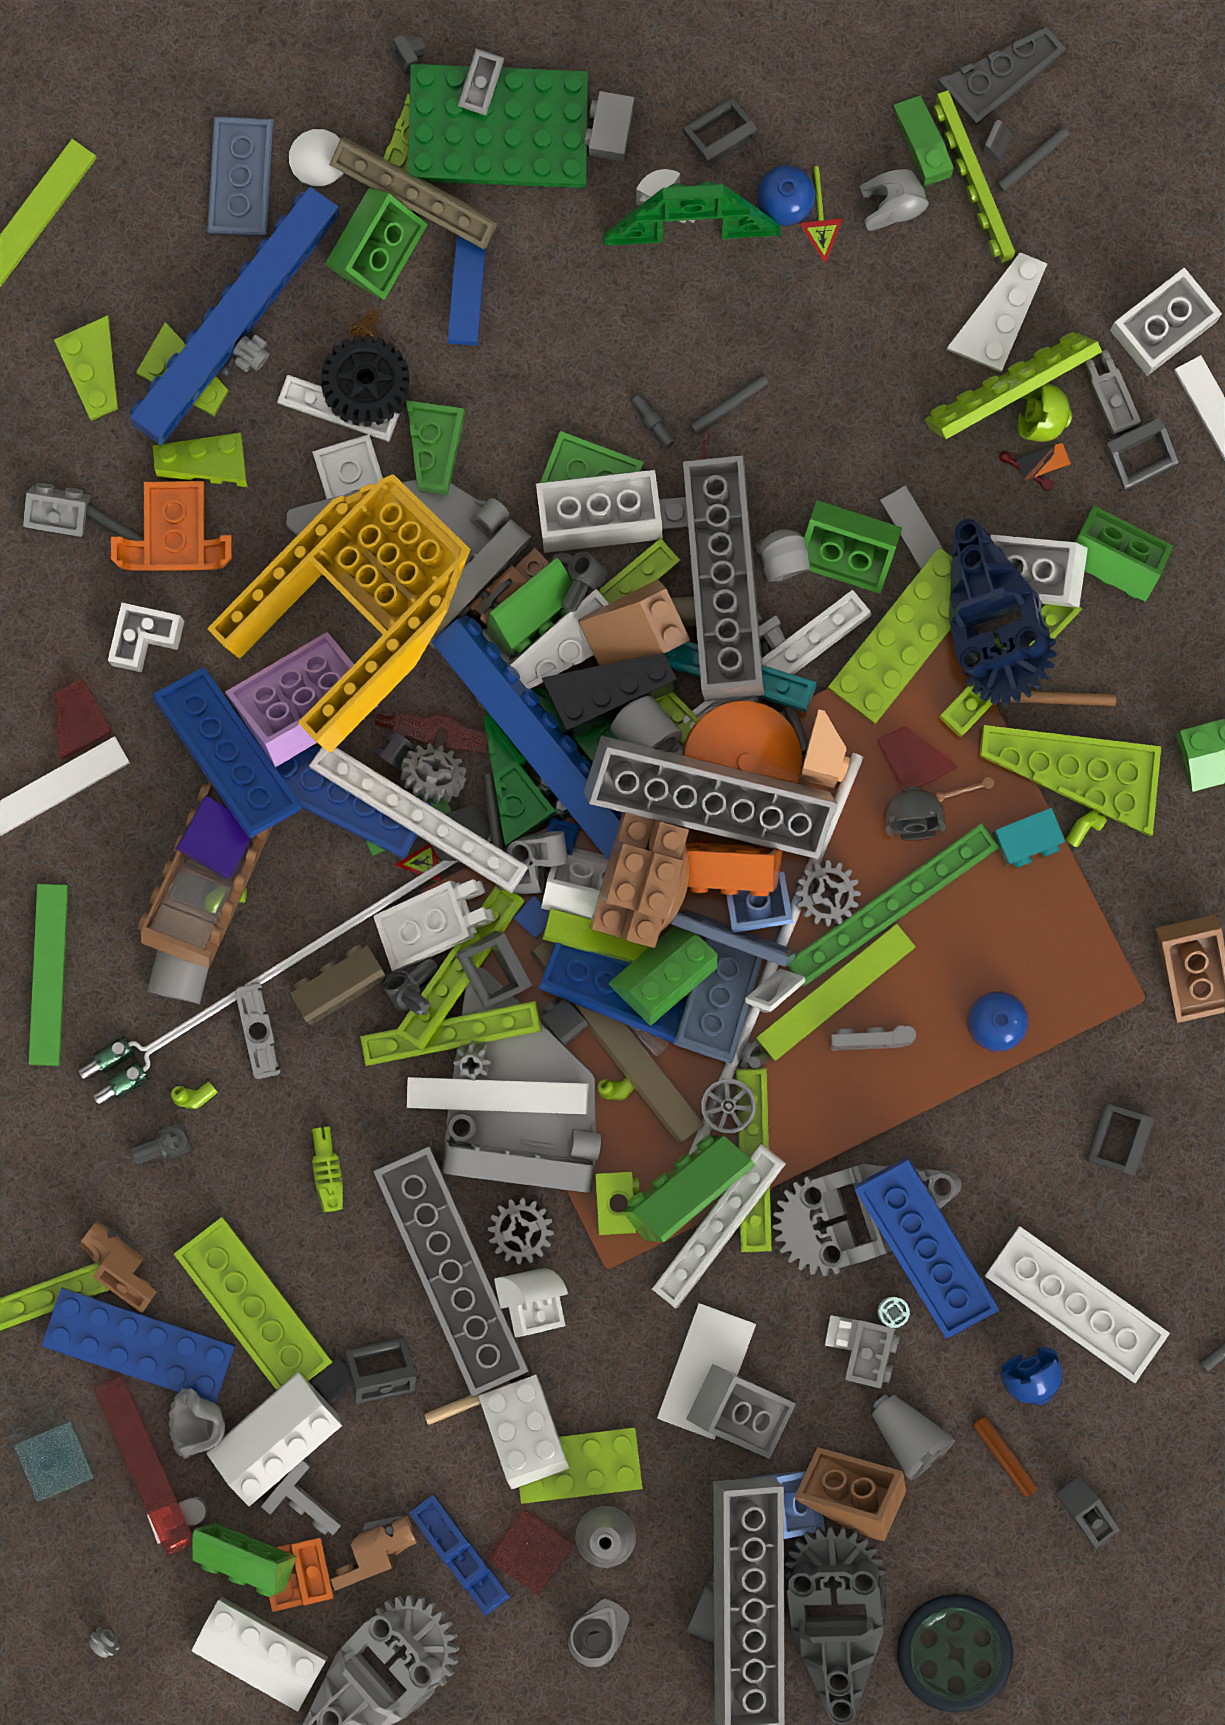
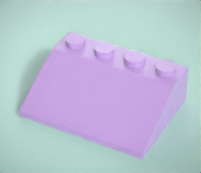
(284, 692)

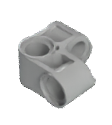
(543, 851)

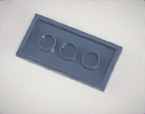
(240, 176)
(740, 940)
(717, 1005)

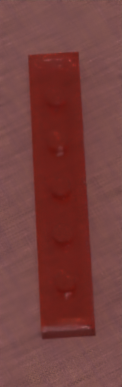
(144, 1465)

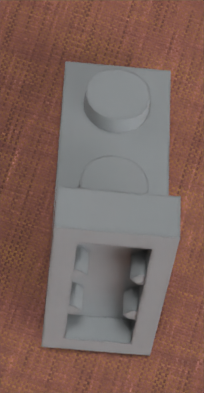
(302, 1501)

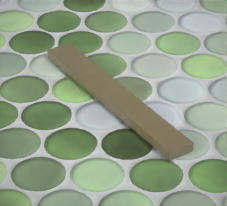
(635, 1065)

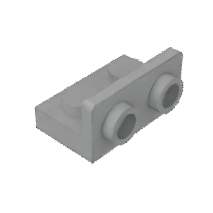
(56, 509)
(871, 1354)

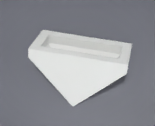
(774, 990)

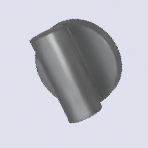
(752, 1055)

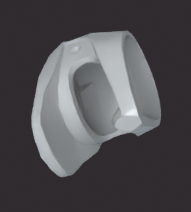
(903, 201)
(783, 555)
(610, 1622)

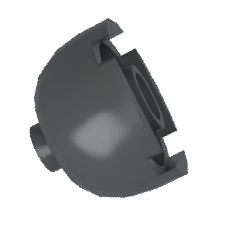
(914, 814)

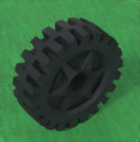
(365, 401)

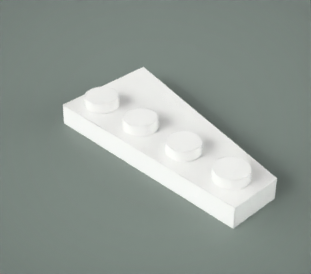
(997, 320)

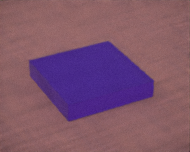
(214, 838)

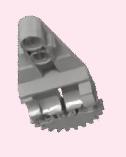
(803, 1216)
(358, 1691)

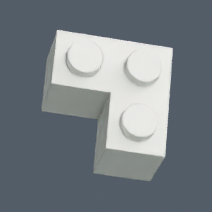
(138, 628)

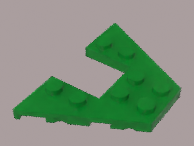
(685, 202)
(518, 798)

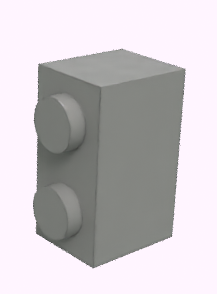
(610, 127)

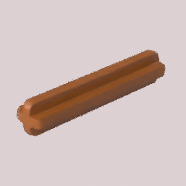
(1005, 1456)

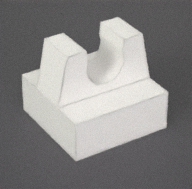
(841, 1332)

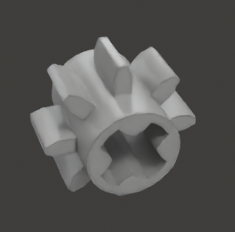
(251, 353)
(479, 1056)

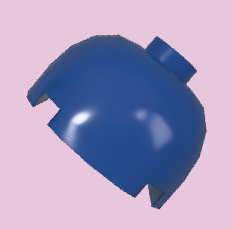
(786, 195)
(997, 1021)
(1039, 1376)

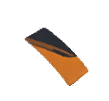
(1043, 461)

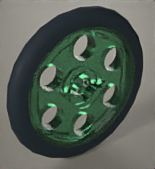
(913, 1654)

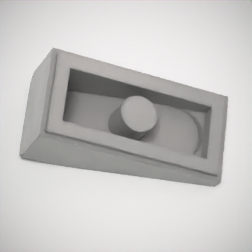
(481, 82)

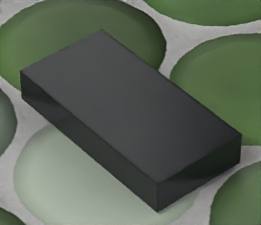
(332, 1380)

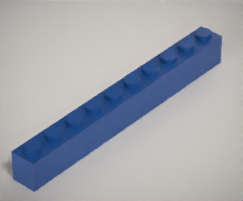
(234, 315)
(527, 726)

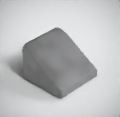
(998, 141)

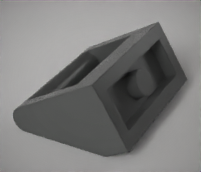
(728, 143)
(1134, 438)
(508, 962)
(1136, 1145)
(385, 1383)

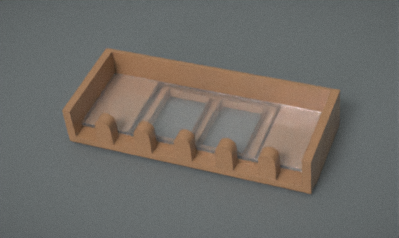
(195, 902)

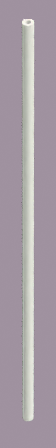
(782, 938)

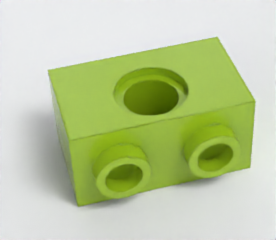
(607, 1186)

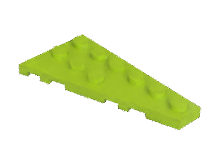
(1098, 773)

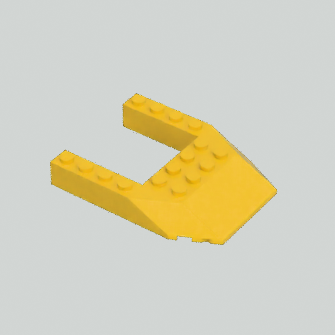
(389, 563)

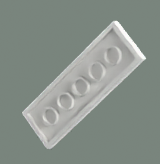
(1076, 1304)

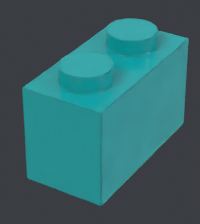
(1029, 837)

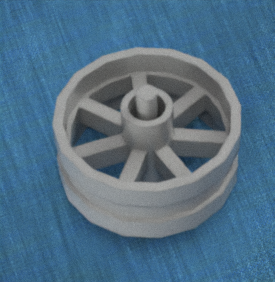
(728, 1105)

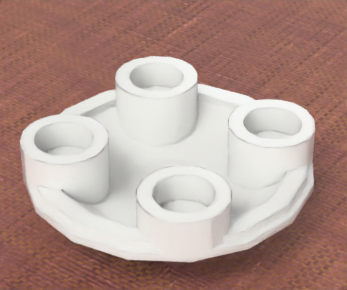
(312, 155)

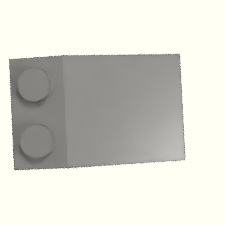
(740, 1411)

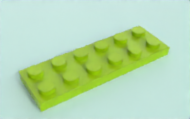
(1019, 381)
(899, 642)
(252, 1305)

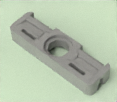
(260, 1051)

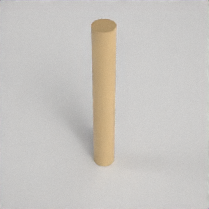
(457, 1406)

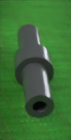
(653, 421)

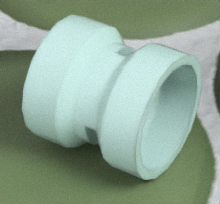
(893, 1312)

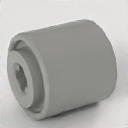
(646, 725)
(177, 978)

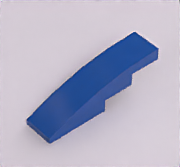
(466, 293)
(459, 1555)

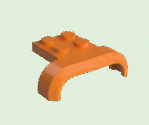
(173, 532)

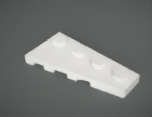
(559, 646)

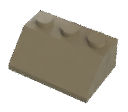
(337, 984)

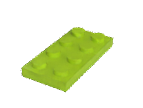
(597, 1465)

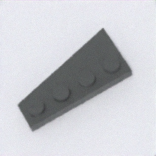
(993, 80)

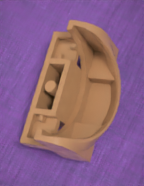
(643, 880)

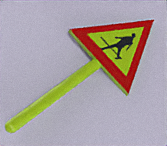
(821, 232)
(421, 862)

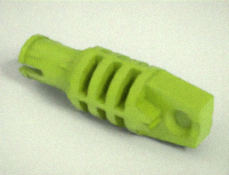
(327, 1171)

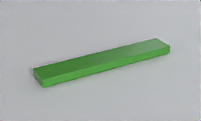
(48, 975)

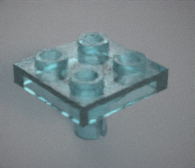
(54, 1461)

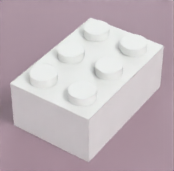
(1165, 321)
(1048, 566)
(523, 1432)

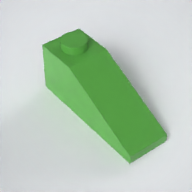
(923, 141)

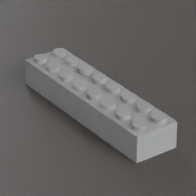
(723, 578)
(709, 797)
(451, 1271)
(749, 1601)

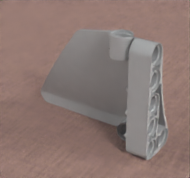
(478, 523)
(524, 1146)

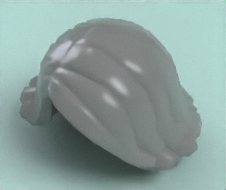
(194, 1423)

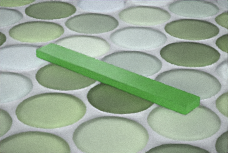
(893, 904)

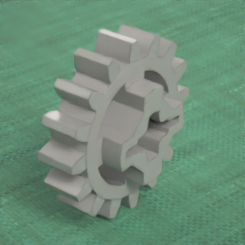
(433, 773)
(831, 906)
(501, 1237)

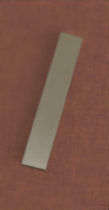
(414, 192)

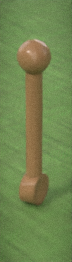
(987, 784)

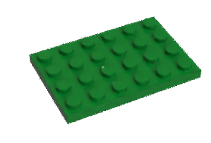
(526, 138)

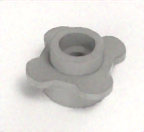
(104, 1642)

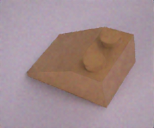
(634, 626)
(1194, 967)
(853, 1492)

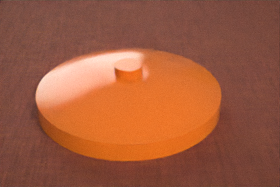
(747, 739)

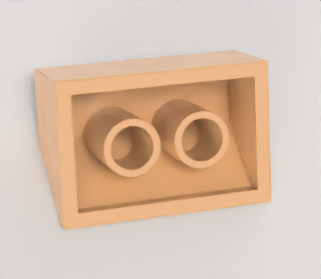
(825, 754)

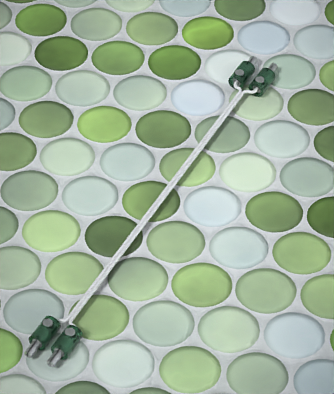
(121, 1049)

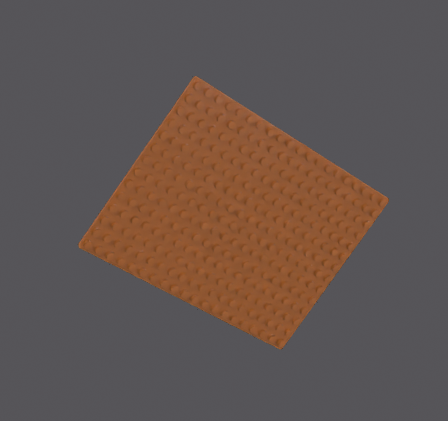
(984, 932)

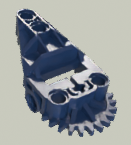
(987, 593)

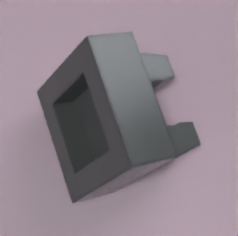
(407, 52)
(396, 750)

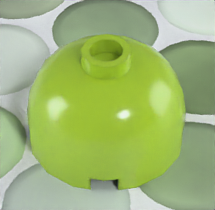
(1048, 413)

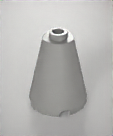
(910, 1435)
(609, 1523)

